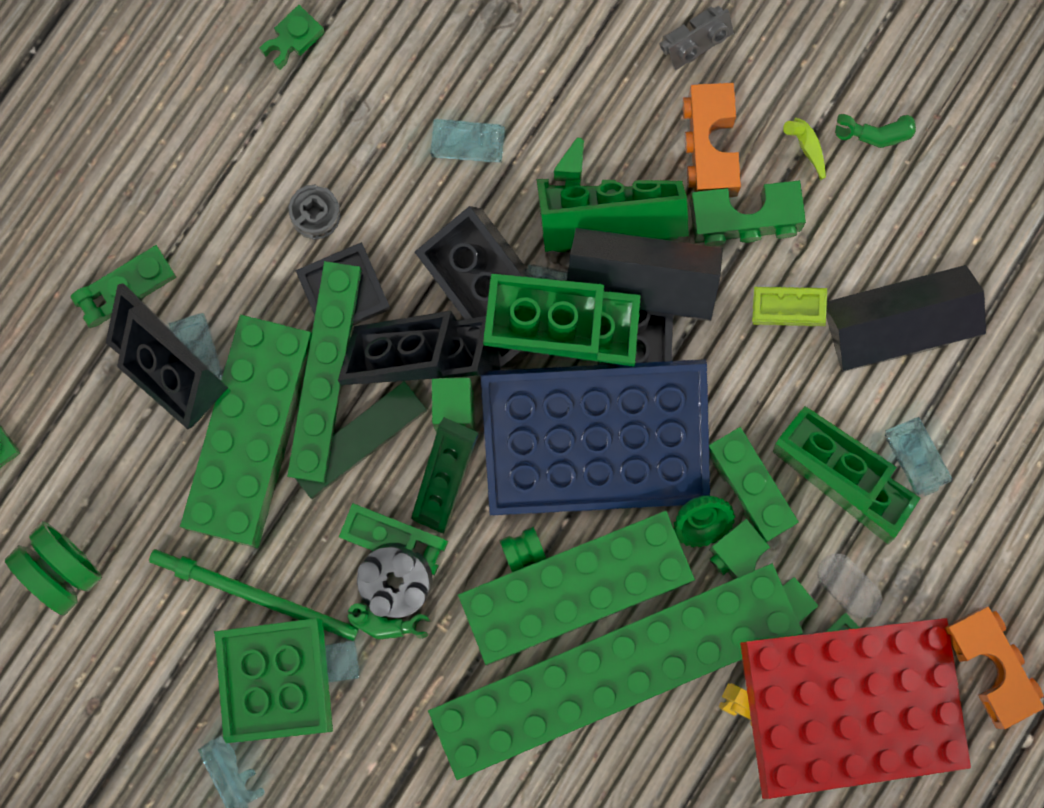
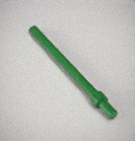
(188, 569)

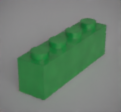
(644, 210)

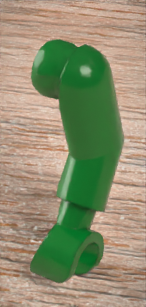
(880, 137)
(380, 627)

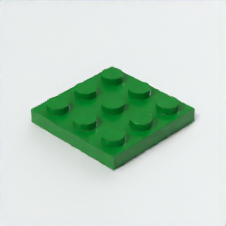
(273, 681)

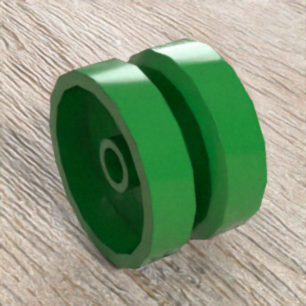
(53, 568)

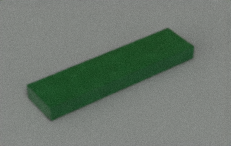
(368, 434)
(444, 475)

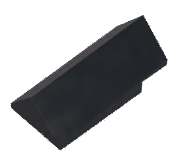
(665, 273)
(906, 318)
(418, 350)
(160, 360)

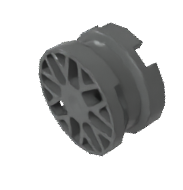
(314, 211)

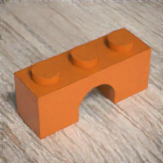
(710, 109)
(1013, 693)

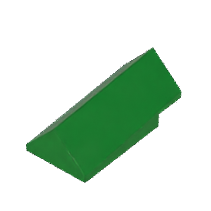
(562, 319)
(847, 473)

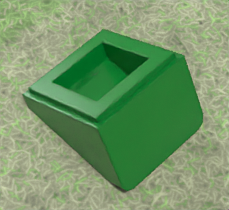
(571, 163)

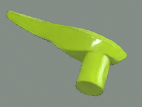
(808, 143)

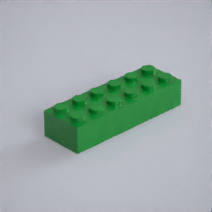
(248, 432)
(576, 588)

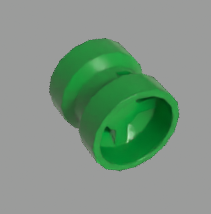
(522, 549)

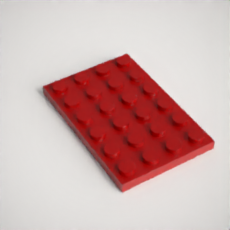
(854, 707)

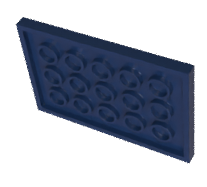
(596, 436)

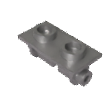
(709, 30)

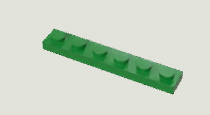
(325, 358)

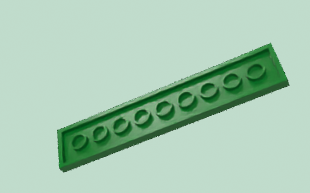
(612, 672)

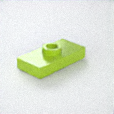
(789, 306)

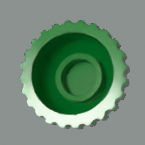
(704, 521)

